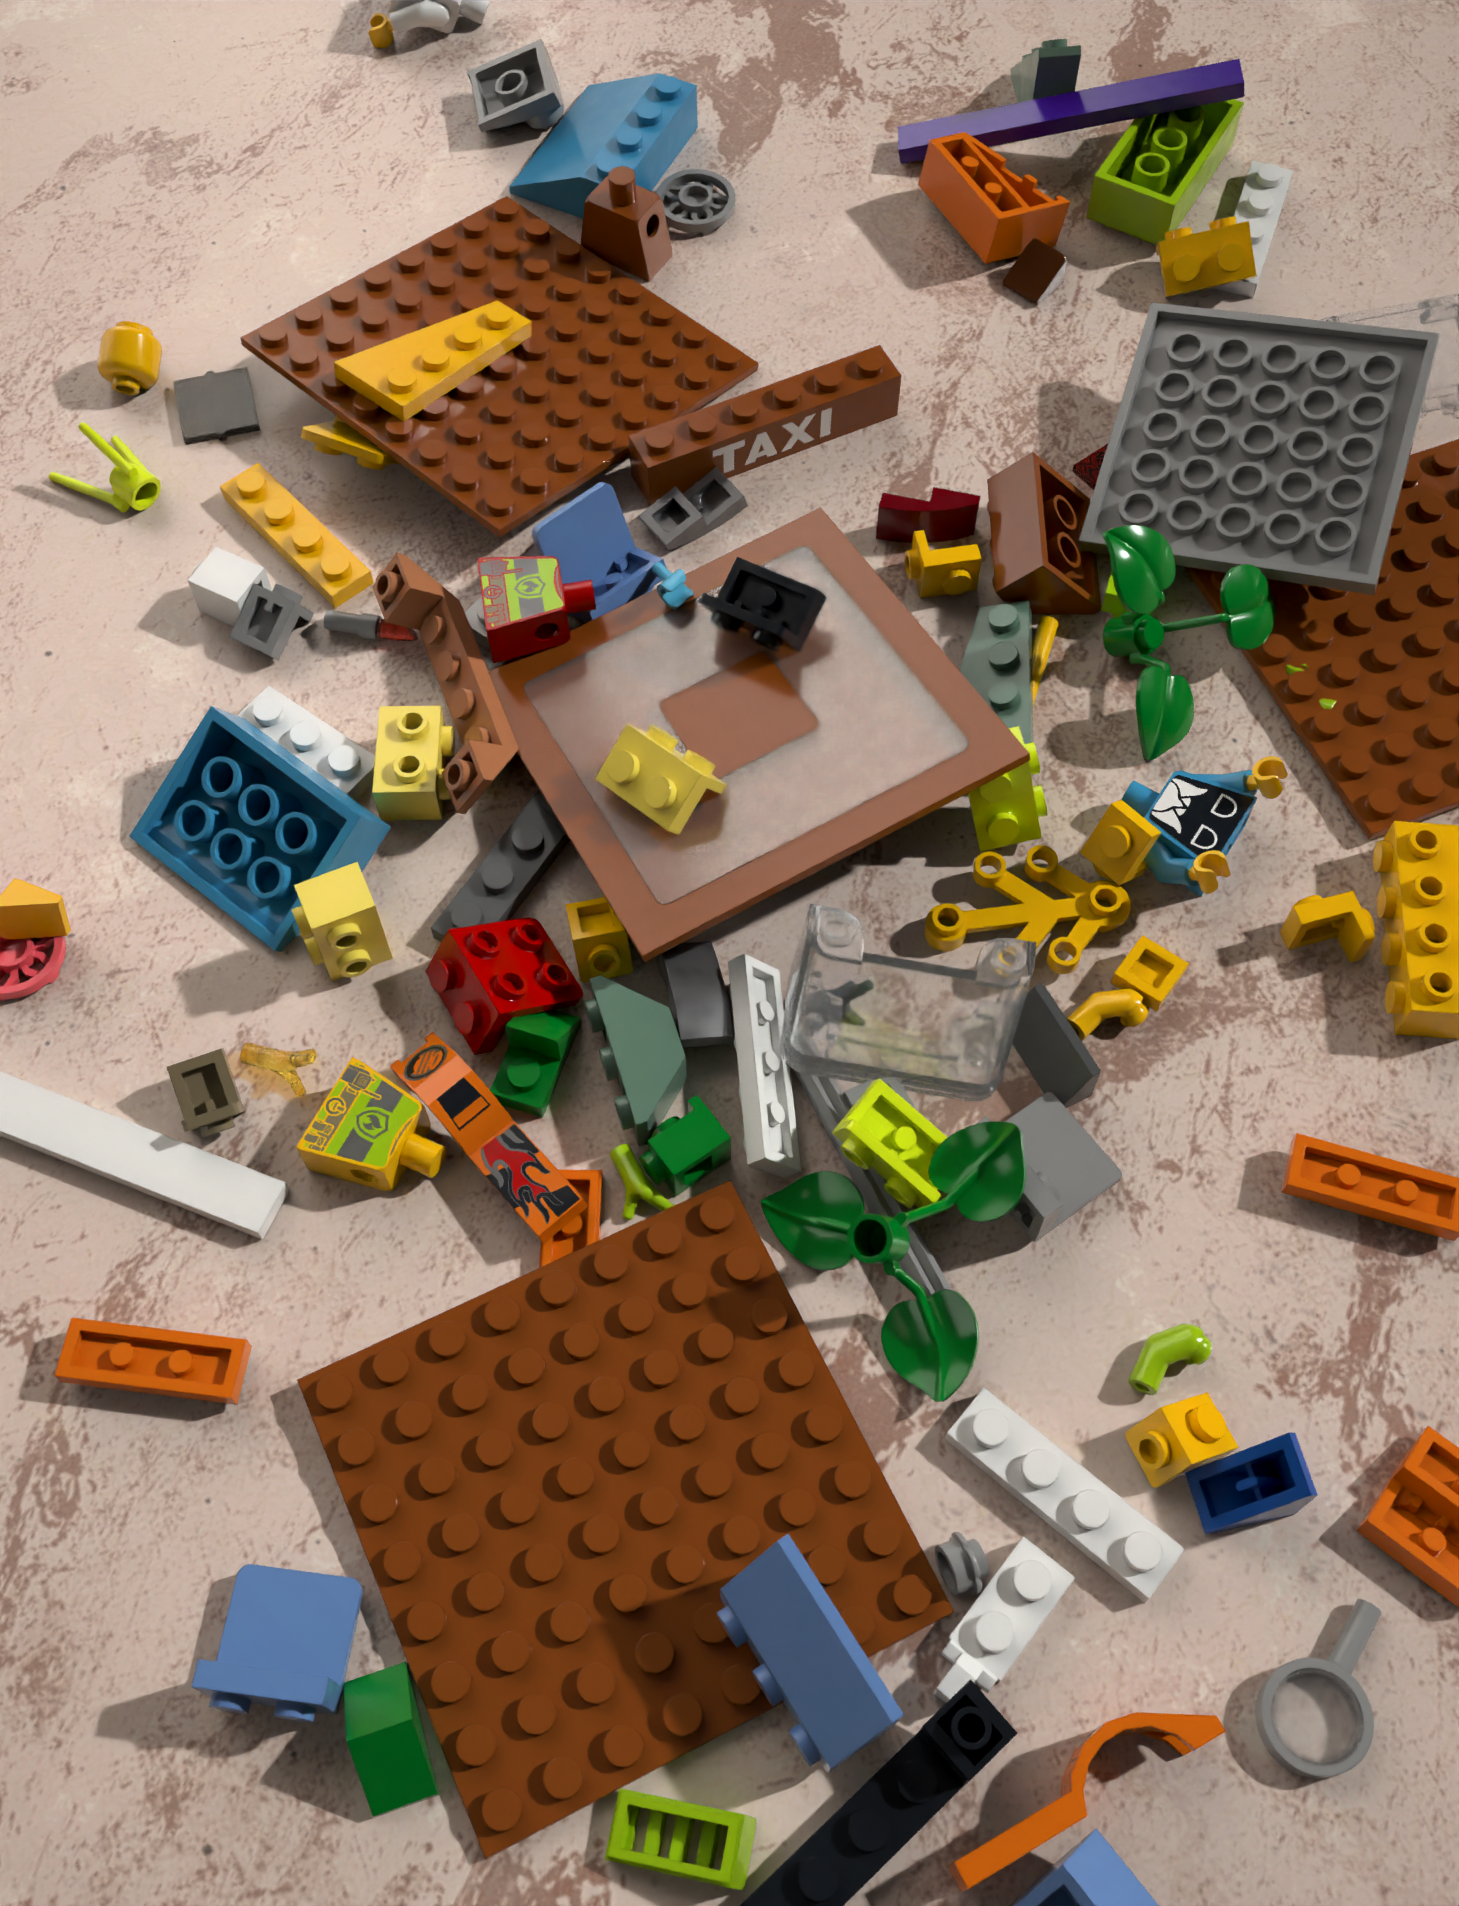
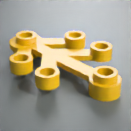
(1034, 908)

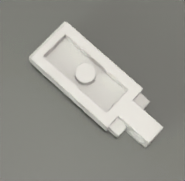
(1003, 1619)

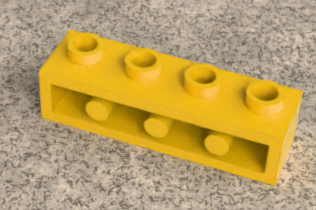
(1421, 926)

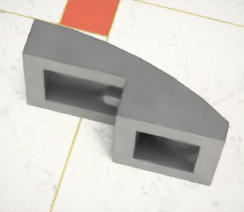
(699, 510)

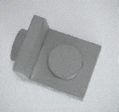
(269, 619)

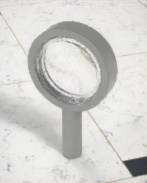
(1314, 1709)

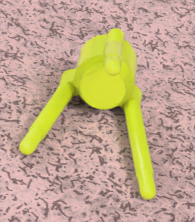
(129, 479)

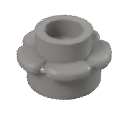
(961, 1564)

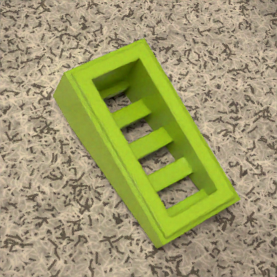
(736, 1851)

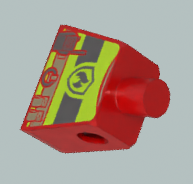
(528, 604)

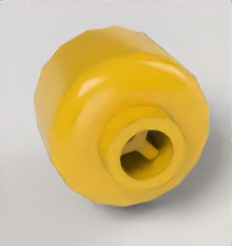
(129, 357)

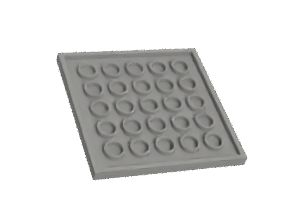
(1265, 443)

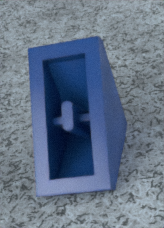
(1252, 1485)

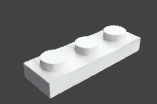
(312, 741)

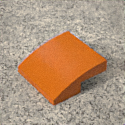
(1419, 1514)

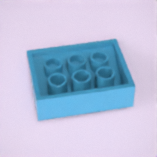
(611, 125)
(252, 823)

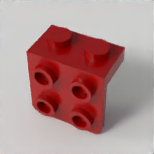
(499, 974)

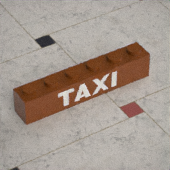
(766, 423)

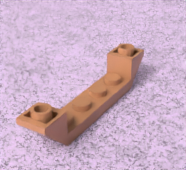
(419, 602)

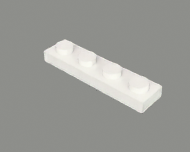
(1261, 206)
(763, 1073)
(1065, 1495)

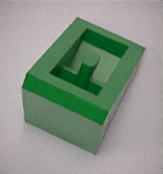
(388, 1740)

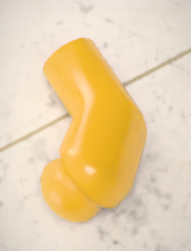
(1108, 1004)

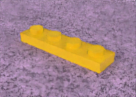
(297, 535)

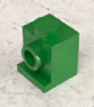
(686, 1148)

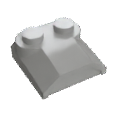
(517, 90)

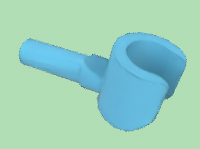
(672, 589)

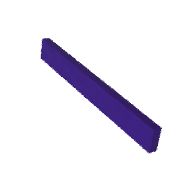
(1081, 108)

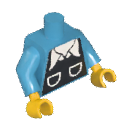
(1201, 820)

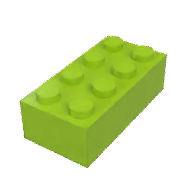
(1162, 168)

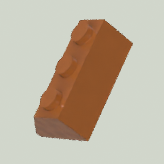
(1036, 540)

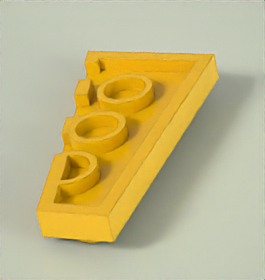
(432, 361)

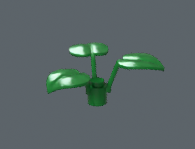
(1140, 572)
(825, 1225)

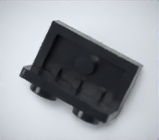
(766, 604)

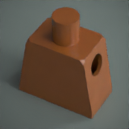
(626, 225)

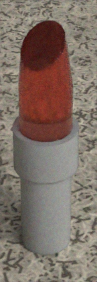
(367, 626)

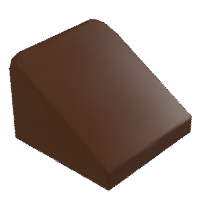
(1036, 272)

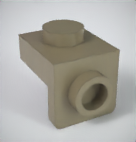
(206, 1092)

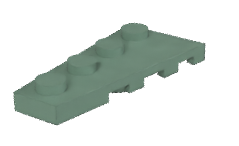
(1001, 663)

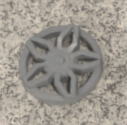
(697, 200)

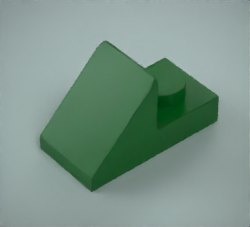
(534, 1059)

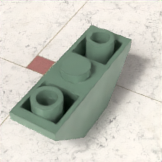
(1046, 71)
(639, 1053)

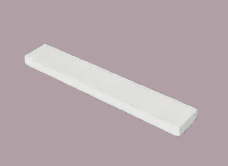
(139, 1157)

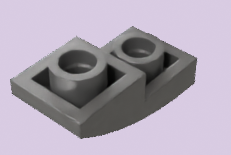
(697, 994)

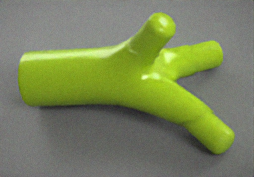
(635, 1182)

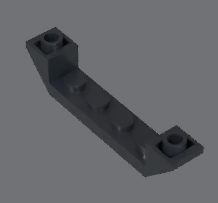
(890, 1805)

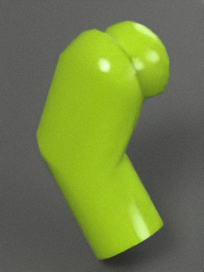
(1165, 1348)

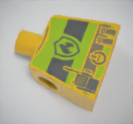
(370, 1132)

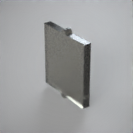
(216, 406)

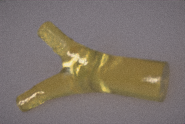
(280, 1062)

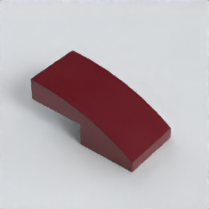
(943, 518)

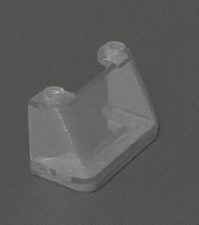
(898, 1017)

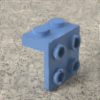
(596, 544)
(283, 1643)

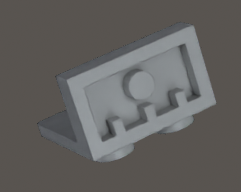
(1061, 1166)

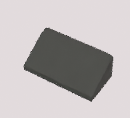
(1054, 1049)

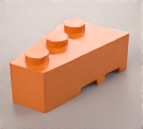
(987, 201)

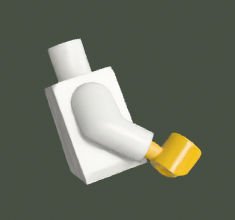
(423, 13)

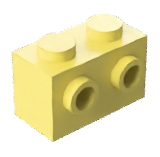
(410, 762)
(341, 922)

